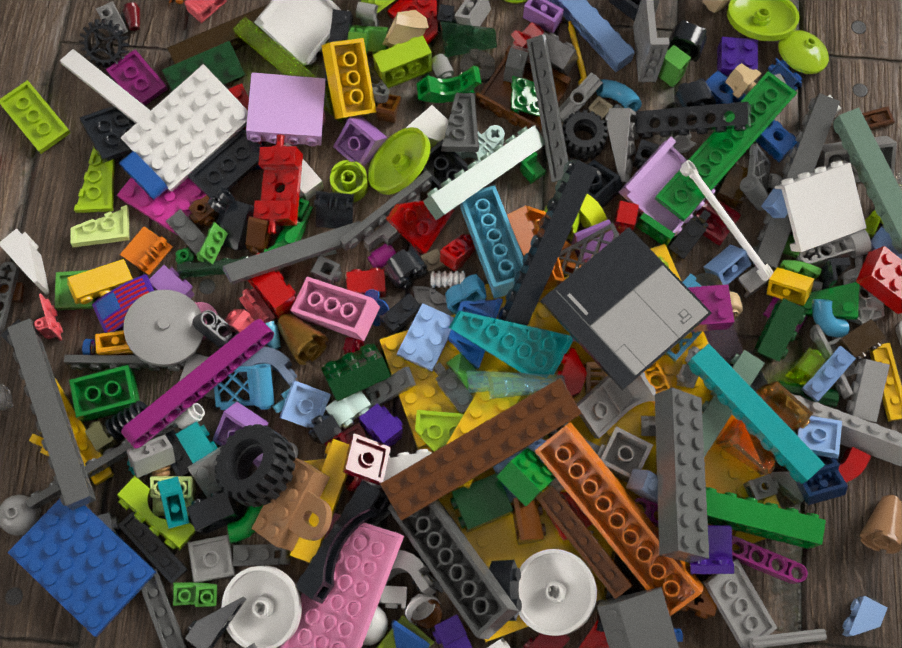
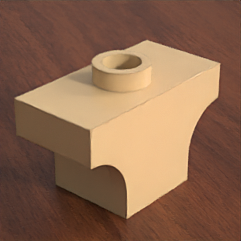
(742, 80)

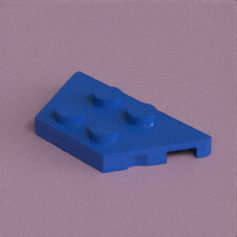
(468, 349)

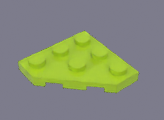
(436, 427)

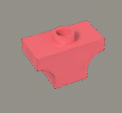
(239, 319)

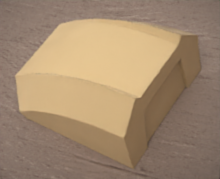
(404, 27)

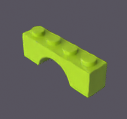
(136, 496)

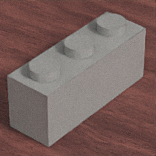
(868, 389)

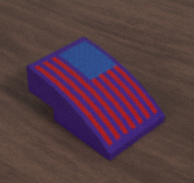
(115, 304)

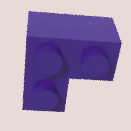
(381, 425)
(451, 634)

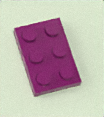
(137, 78)

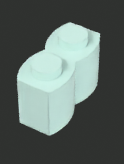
(348, 409)

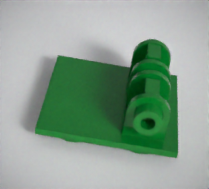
(523, 96)

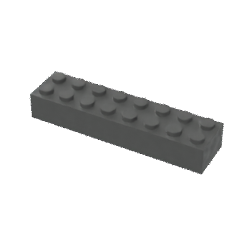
(681, 476)
(458, 569)

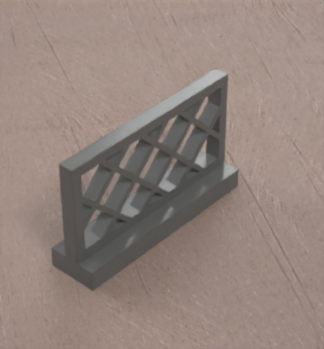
(584, 242)

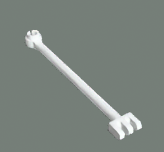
(689, 169)

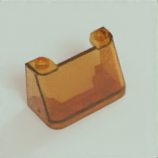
(746, 447)

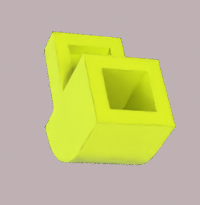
(591, 212)

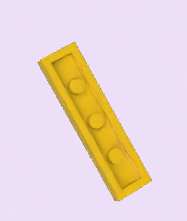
(893, 389)

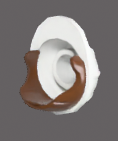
(424, 611)

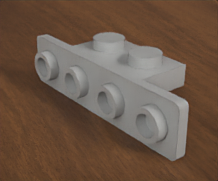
(827, 349)

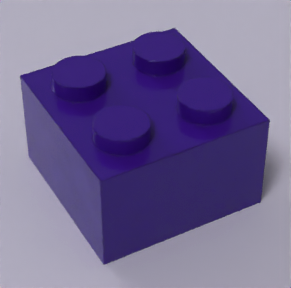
(735, 51)

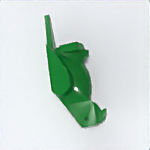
(291, 233)

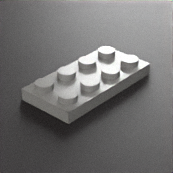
(740, 605)

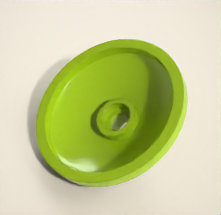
(804, 52)

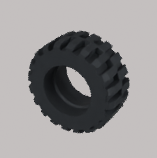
(270, 476)

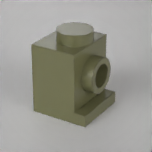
(100, 437)

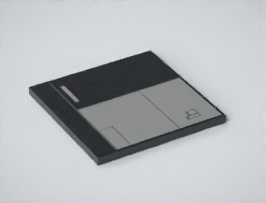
(625, 308)

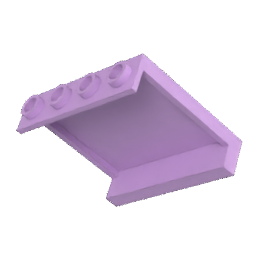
(285, 107)
(651, 180)

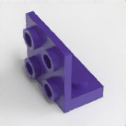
(720, 552)

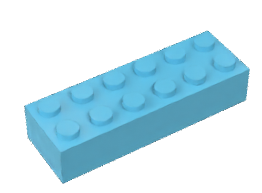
(493, 239)

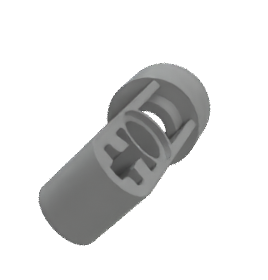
(849, 245)

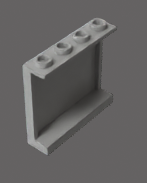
(648, 48)

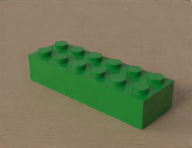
(764, 519)

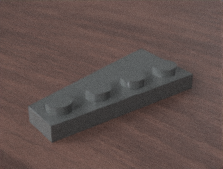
(462, 126)

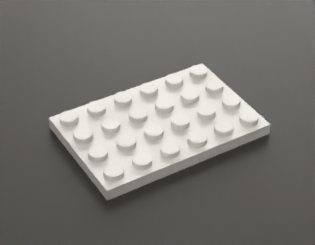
(187, 127)

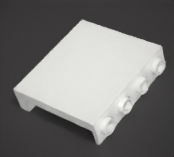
(298, 26)
(822, 205)

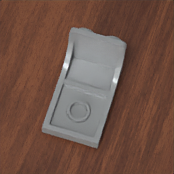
(608, 403)

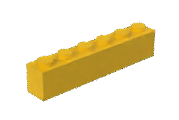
(333, 468)

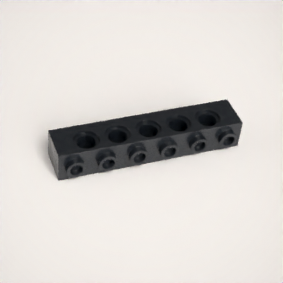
(646, 118)

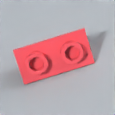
(256, 306)

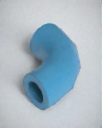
(620, 93)
(825, 319)

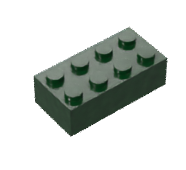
(219, 60)

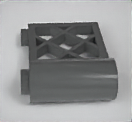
(757, 179)

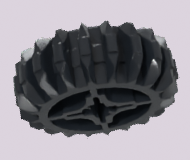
(93, 28)

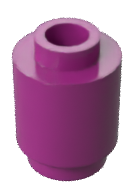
(381, 255)

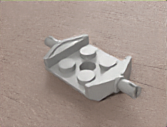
(869, 307)

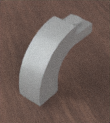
(417, 568)

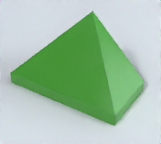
(460, 366)

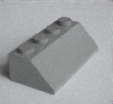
(835, 152)

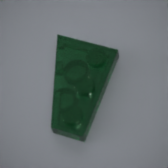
(462, 38)

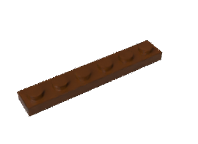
(584, 542)

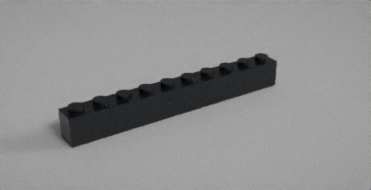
(548, 242)

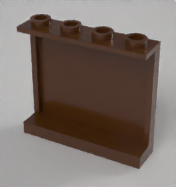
(497, 95)

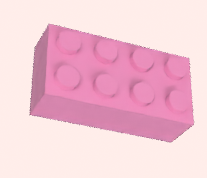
(335, 308)

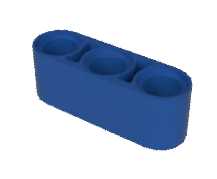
(143, 175)

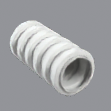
(446, 279)

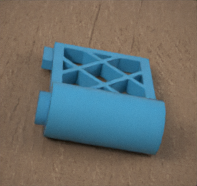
(259, 388)

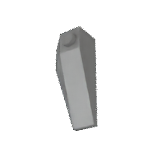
(622, 133)

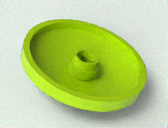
(763, 18)
(399, 161)

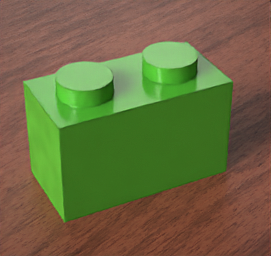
(674, 66)

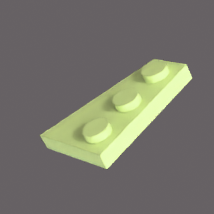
(108, 229)

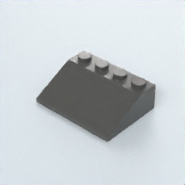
(638, 621)

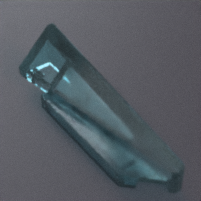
(508, 384)

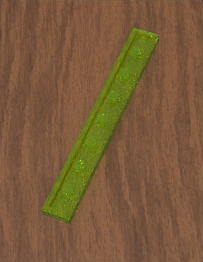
(277, 56)

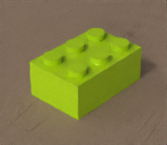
(403, 61)

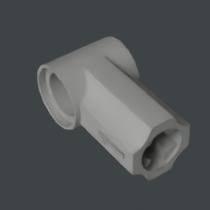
(367, 13)

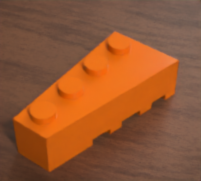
(526, 225)

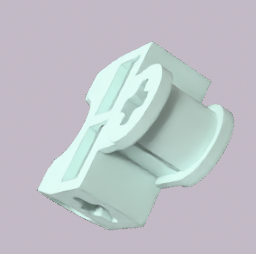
(486, 143)

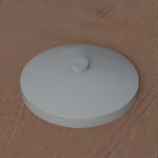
(162, 328)

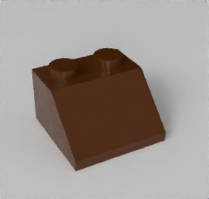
(528, 522)

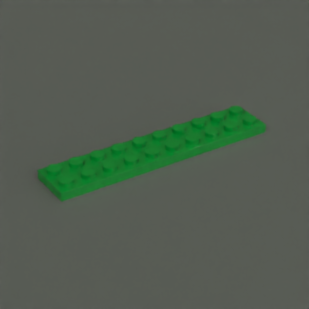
(724, 149)

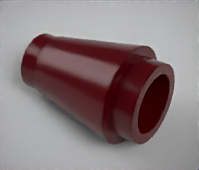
(132, 15)

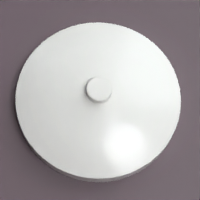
(556, 592)
(271, 607)

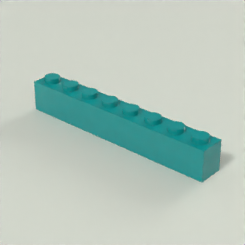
(755, 414)

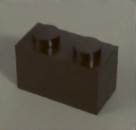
(730, 190)
(862, 339)

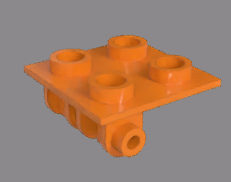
(146, 250)

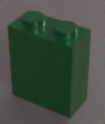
(481, 503)

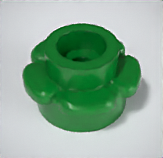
(180, 253)

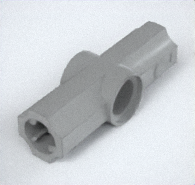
(585, 89)

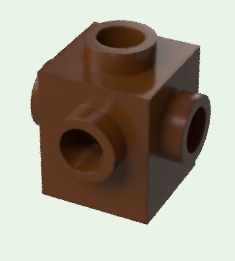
(202, 212)

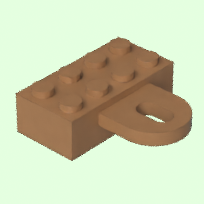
(289, 514)

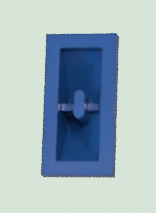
(405, 638)

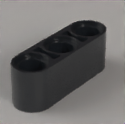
(210, 329)

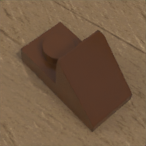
(388, 110)

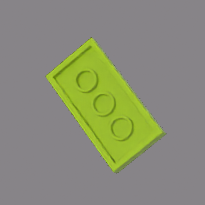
(34, 117)

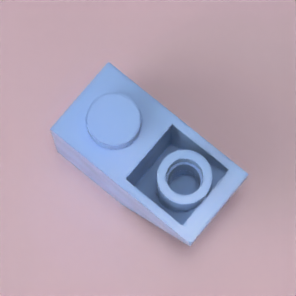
(865, 616)

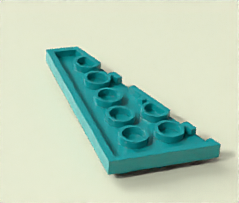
(518, 345)

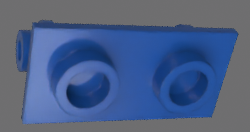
(791, 79)

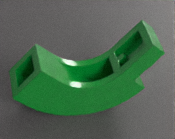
(444, 90)

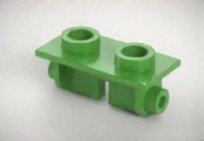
(212, 244)

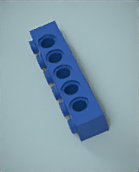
(775, 148)

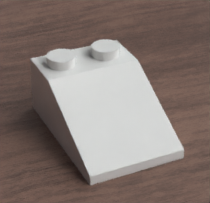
(25, 254)

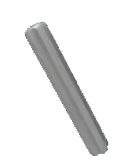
(787, 638)

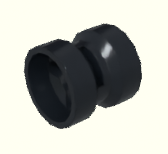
(221, 200)

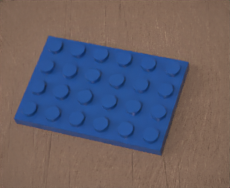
(82, 564)

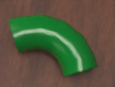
(243, 528)

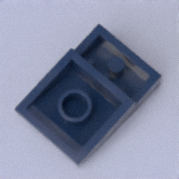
(824, 484)

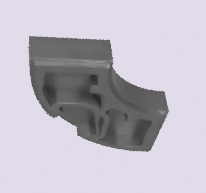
(431, 298)

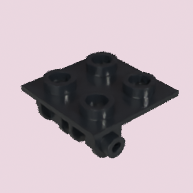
(333, 209)

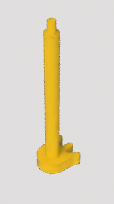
(579, 61)

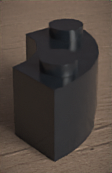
(508, 577)

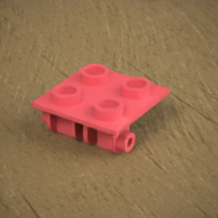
(48, 325)

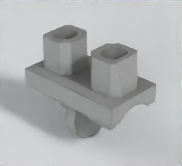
(110, 12)

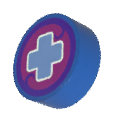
(88, 347)

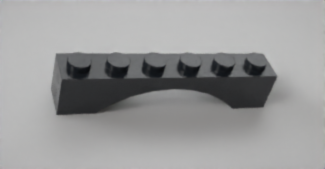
(319, 576)

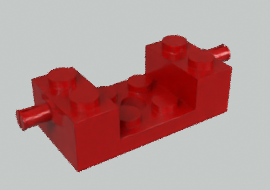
(281, 167)

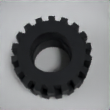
(589, 123)

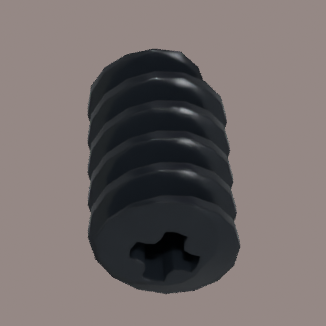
(117, 422)

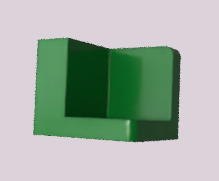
(531, 168)

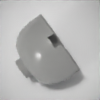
(16, 516)

